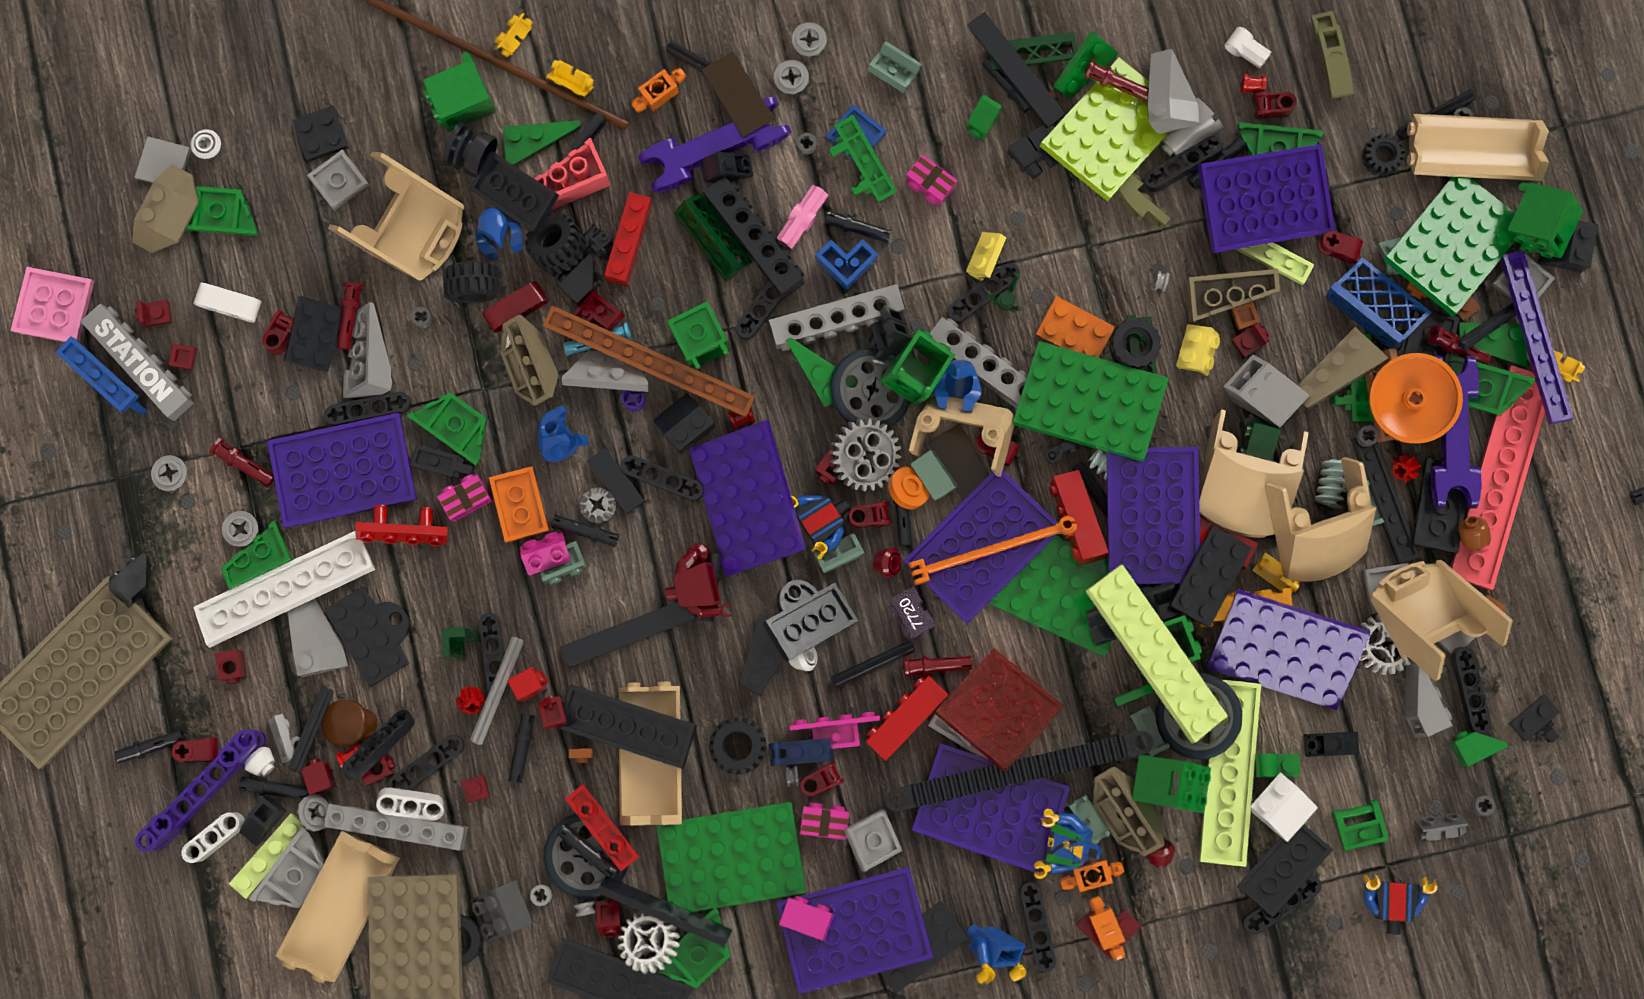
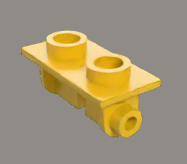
(517, 27)
(579, 83)
(1569, 367)
(1272, 572)

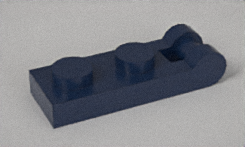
(801, 751)

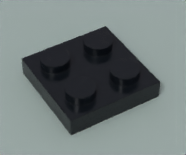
(320, 133)

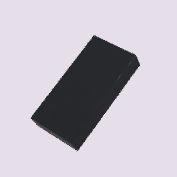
(590, 131)

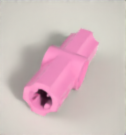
(802, 217)

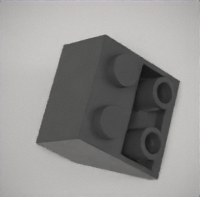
(500, 911)

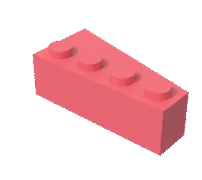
(576, 175)

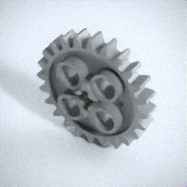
(848, 464)

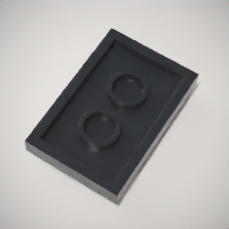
(313, 334)

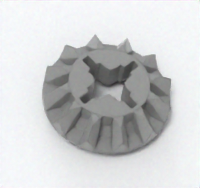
(801, 33)
(798, 70)
(161, 468)
(608, 504)
(239, 518)
(309, 803)

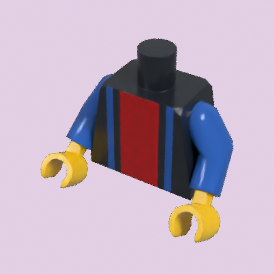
(821, 520)
(1396, 900)

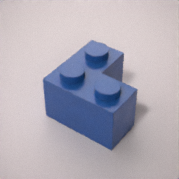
(843, 267)

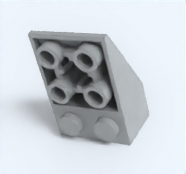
(1265, 391)
(1423, 704)

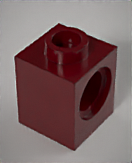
(222, 662)
(388, 770)
(318, 776)

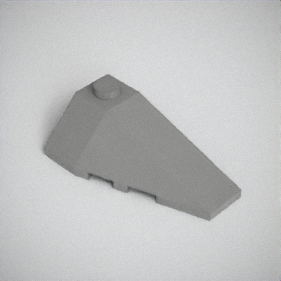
(1170, 95)
(369, 365)
(314, 641)

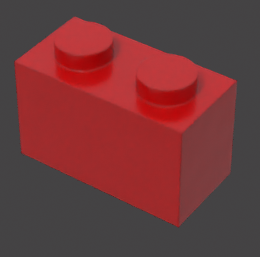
(528, 684)

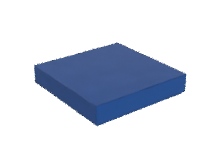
(870, 128)

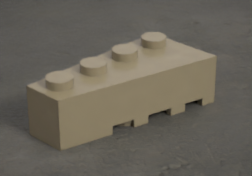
(1222, 292)
(1341, 367)

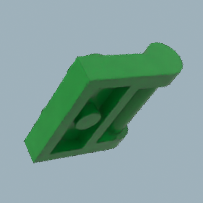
(1362, 833)

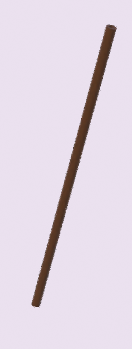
(498, 62)

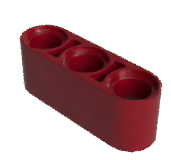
(518, 303)

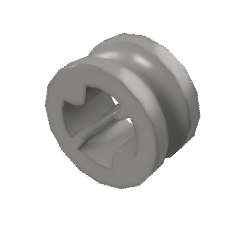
(1161, 281)
(534, 898)
(585, 908)

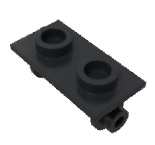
(601, 245)

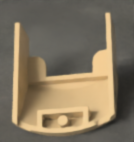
(415, 228)
(1234, 483)
(1327, 546)
(1429, 604)

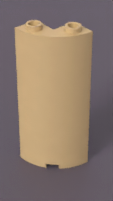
(1477, 147)
(648, 787)
(335, 908)

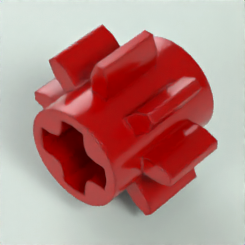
(1405, 468)
(470, 700)

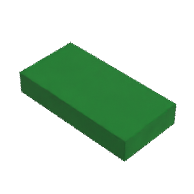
(1132, 695)

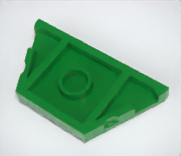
(1269, 138)
(222, 212)
(1497, 387)
(454, 425)
(696, 957)

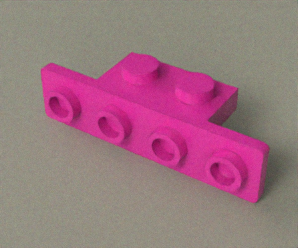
(842, 731)

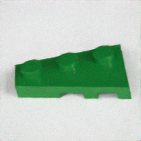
(1072, 77)
(1504, 343)
(260, 557)

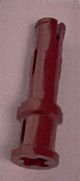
(1108, 77)
(350, 306)
(1450, 341)
(233, 457)
(926, 665)

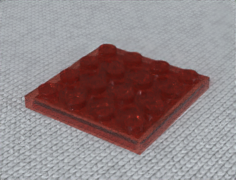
(999, 710)

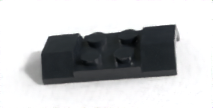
(1157, 596)

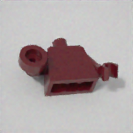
(696, 585)

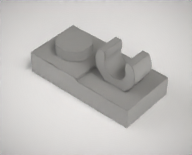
(280, 729)

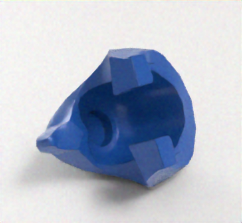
(494, 224)
(961, 382)
(554, 437)

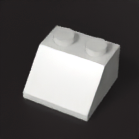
(1283, 807)

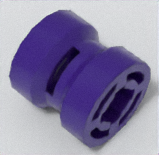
(632, 396)

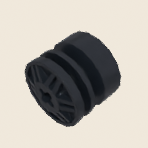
(468, 148)

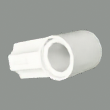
(1242, 44)

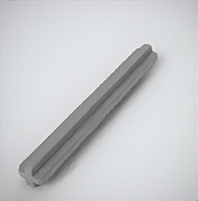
(496, 690)

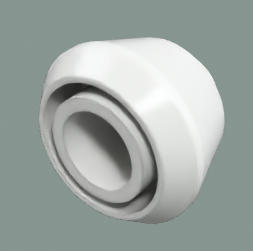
(205, 144)
(805, 661)
(260, 762)

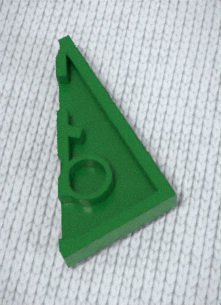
(526, 140)
(817, 371)

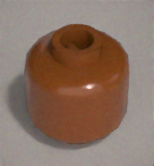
(1474, 533)

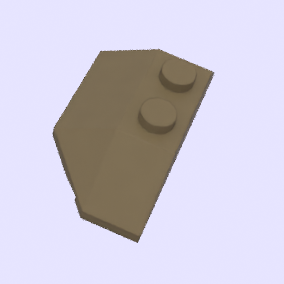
(165, 210)
(528, 361)
(1129, 821)

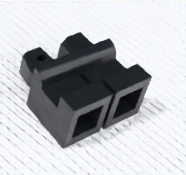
(1029, 153)
(889, 334)

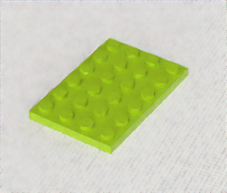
(1105, 135)

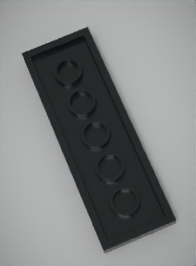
(628, 726)
(608, 977)

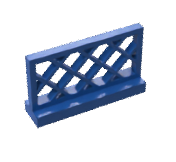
(1363, 313)
(99, 376)

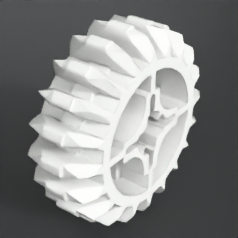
(1386, 652)
(642, 947)

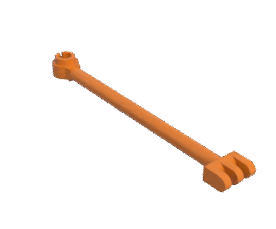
(925, 570)

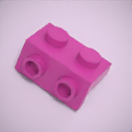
(544, 553)

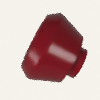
(887, 562)
(1163, 855)

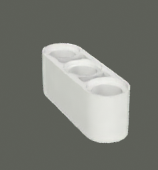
(227, 302)
(420, 811)
(203, 842)

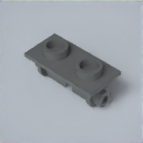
(1451, 824)

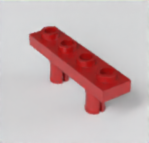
(393, 533)
(602, 827)

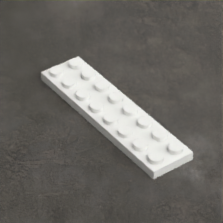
(283, 589)

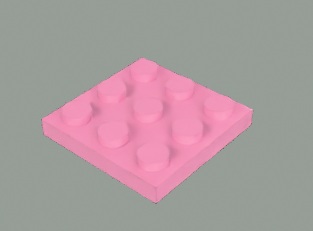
(52, 305)

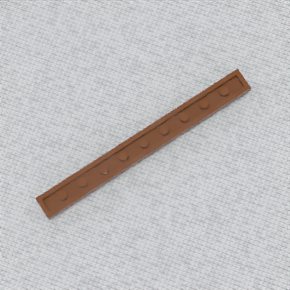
(649, 361)

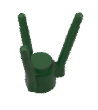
(1006, 299)

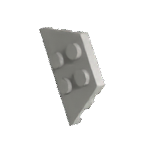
(603, 371)
(292, 874)

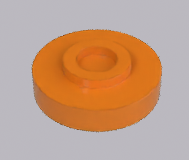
(907, 488)

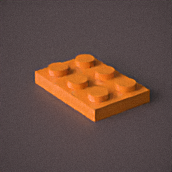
(1074, 329)
(519, 504)

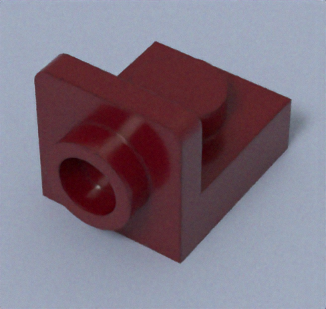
(153, 313)
(1251, 340)
(824, 466)
(552, 712)
(608, 918)

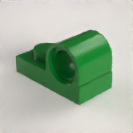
(1272, 764)

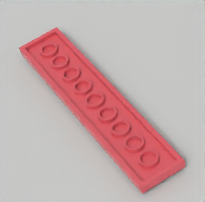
(1503, 478)

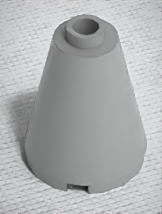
(1184, 138)

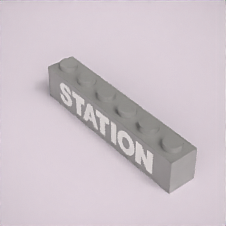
(137, 362)

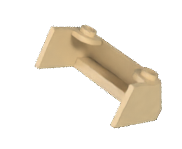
(994, 420)

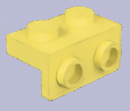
(985, 255)
(1198, 349)

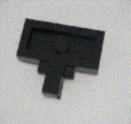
(1536, 720)

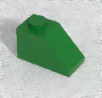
(983, 118)
(1474, 747)

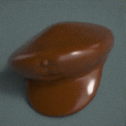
(348, 723)

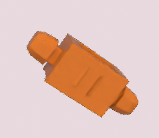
(640, 103)
(1114, 869)
(1107, 928)

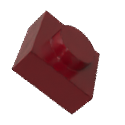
(183, 357)
(475, 789)

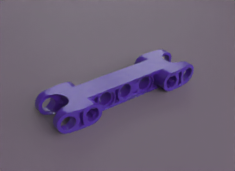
(687, 156)
(1456, 467)
(172, 820)

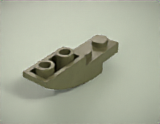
(1333, 54)
(1140, 204)

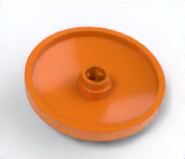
(1415, 398)

